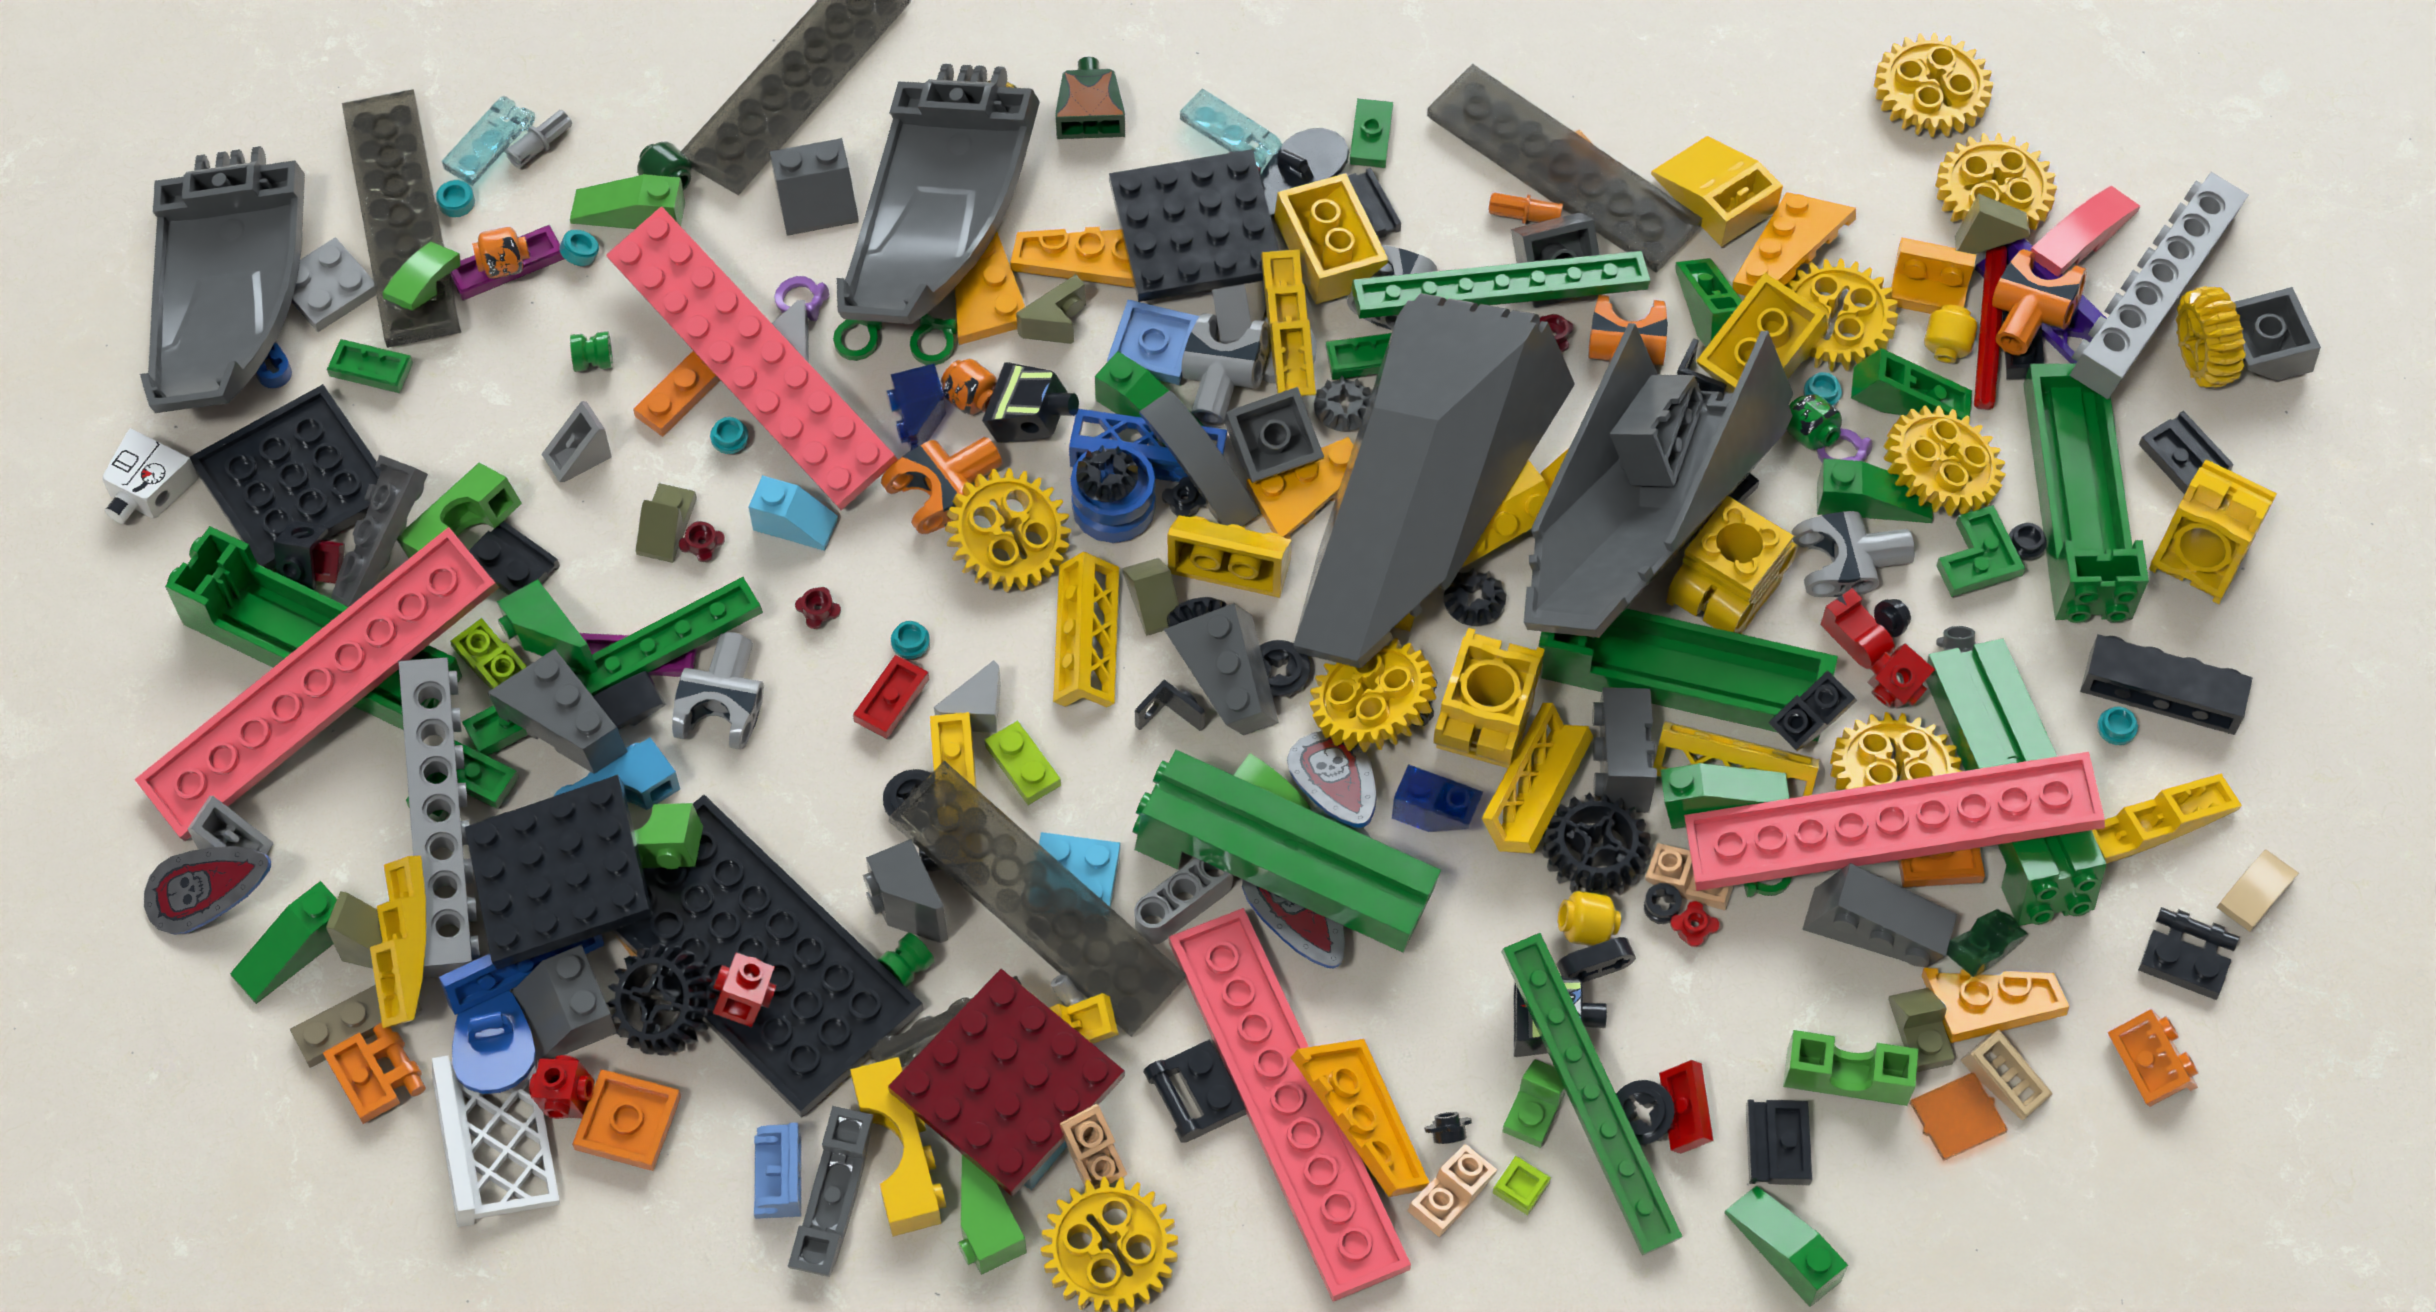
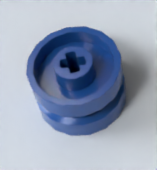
(1121, 518)

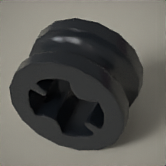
(1670, 895)

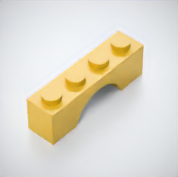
(908, 1193)

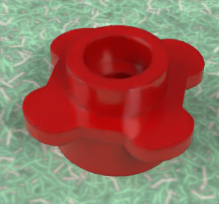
(1694, 935)

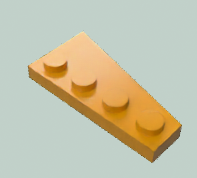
(1792, 239)
(1088, 254)
(987, 297)
(1360, 1104)

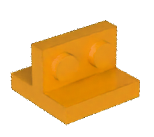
(1930, 276)

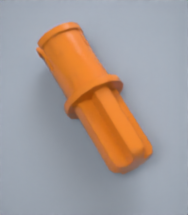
(1523, 208)

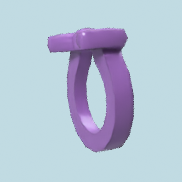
(819, 291)
(1863, 446)

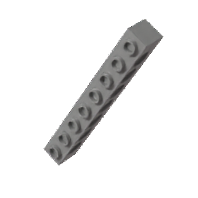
(2158, 285)
(419, 682)

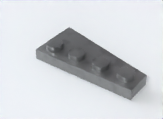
(377, 533)

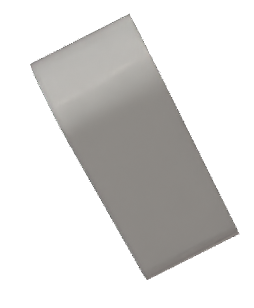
(1175, 912)

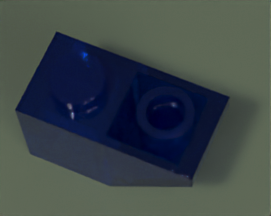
(919, 402)
(1434, 801)

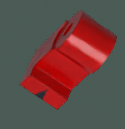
(1856, 629)

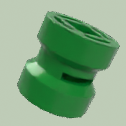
(595, 351)
(907, 959)

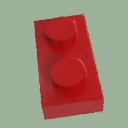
(891, 696)
(1692, 1119)

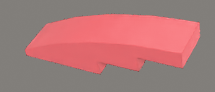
(2084, 230)

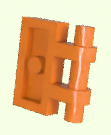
(362, 1078)

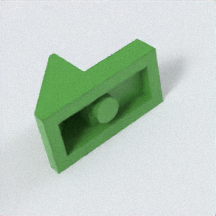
(1535, 1104)

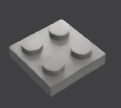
(330, 285)

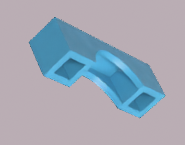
(644, 773)

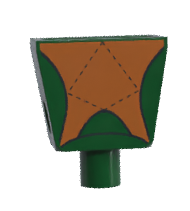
(1089, 103)

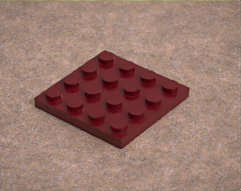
(1005, 1081)

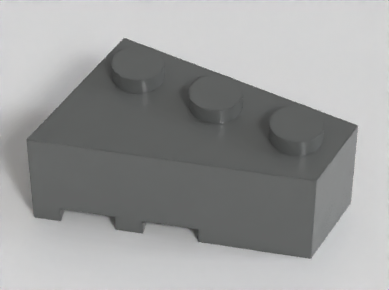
(1658, 429)
(1228, 665)
(560, 711)
(1624, 747)
(1879, 917)

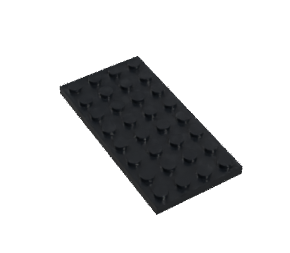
(829, 989)

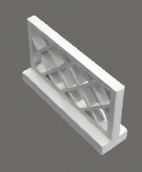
(460, 1151)

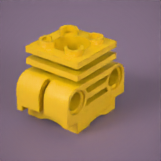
(2212, 529)
(1732, 567)
(1488, 677)

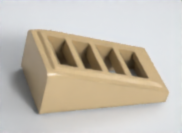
(1987, 1074)

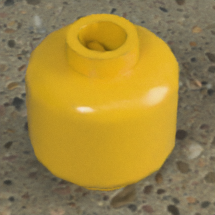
(1950, 333)
(1588, 918)

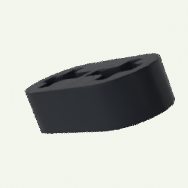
(1597, 960)

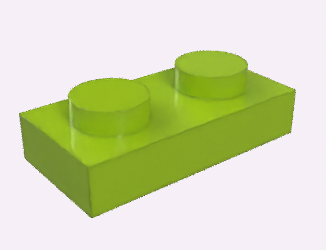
(1022, 762)

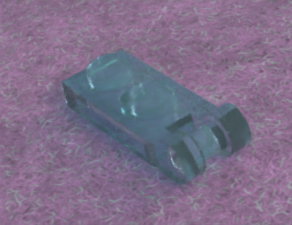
(1228, 126)
(487, 140)

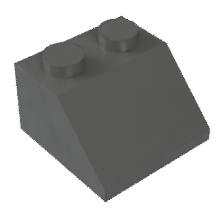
(814, 186)
(1555, 239)
(2277, 335)
(1273, 435)
(904, 892)
(564, 1005)

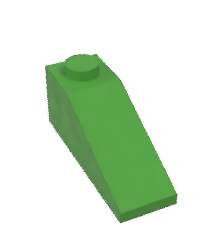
(628, 201)
(987, 1222)

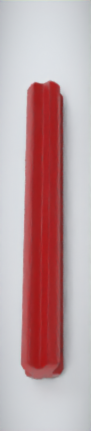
(1989, 327)

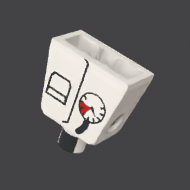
(145, 477)

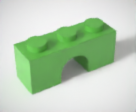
(474, 499)
(670, 837)
(1878, 1075)

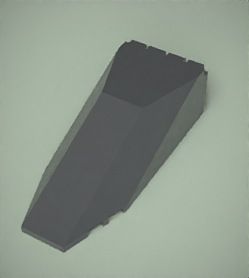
(1431, 463)
(1610, 539)

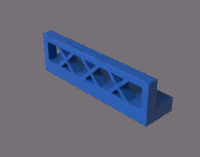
(1162, 461)

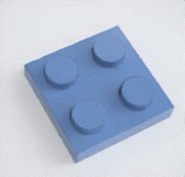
(1154, 339)

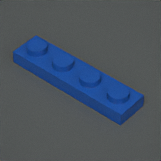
(482, 981)

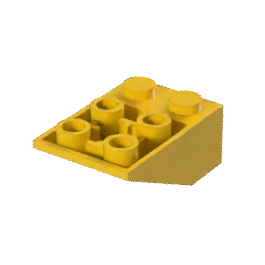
(1721, 187)

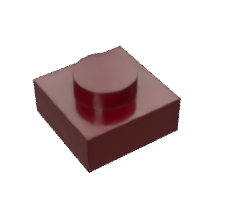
(328, 560)

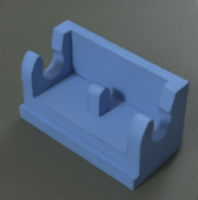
(777, 1171)

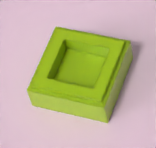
(1521, 1185)

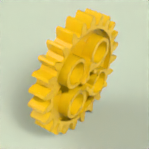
(1933, 84)
(2000, 173)
(1869, 324)
(1944, 460)
(977, 543)
(1374, 700)
(1866, 751)
(1141, 1225)

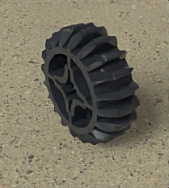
(1573, 827)
(648, 1029)

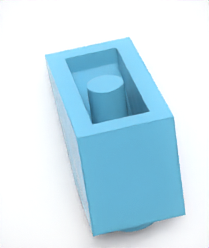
(791, 514)

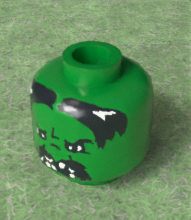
(1814, 422)

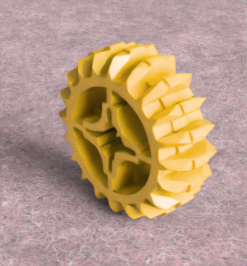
(2210, 336)

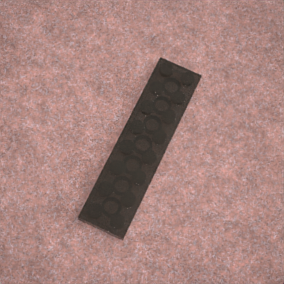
(787, 88)
(1564, 166)
(398, 209)
(1036, 897)

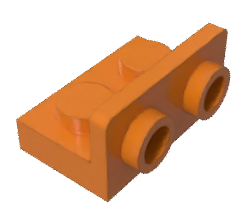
(2153, 1058)

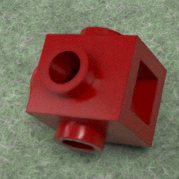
(1911, 670)
(743, 989)
(561, 1087)

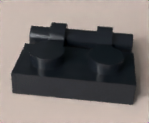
(2185, 963)

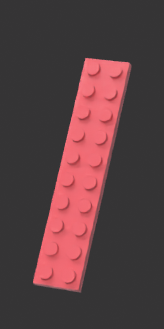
(752, 358)
(318, 681)
(1894, 821)
(1303, 1143)

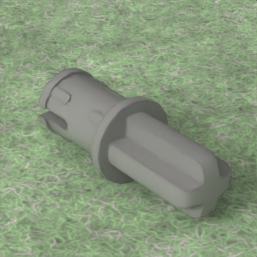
(538, 139)

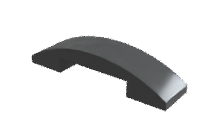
(1200, 460)
(833, 1192)

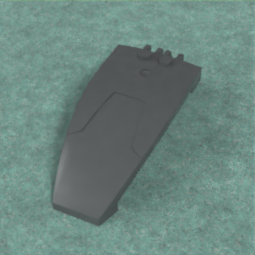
(937, 191)
(221, 276)

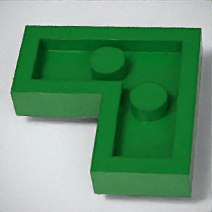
(1989, 554)
(484, 780)

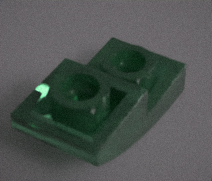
(1986, 943)

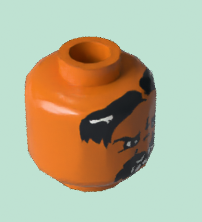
(500, 252)
(968, 386)

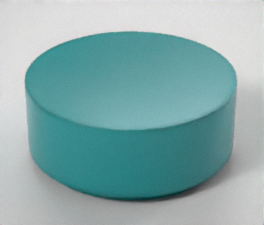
(455, 198)
(579, 247)

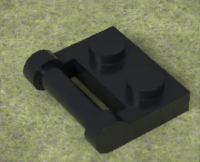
(1207, 1085)

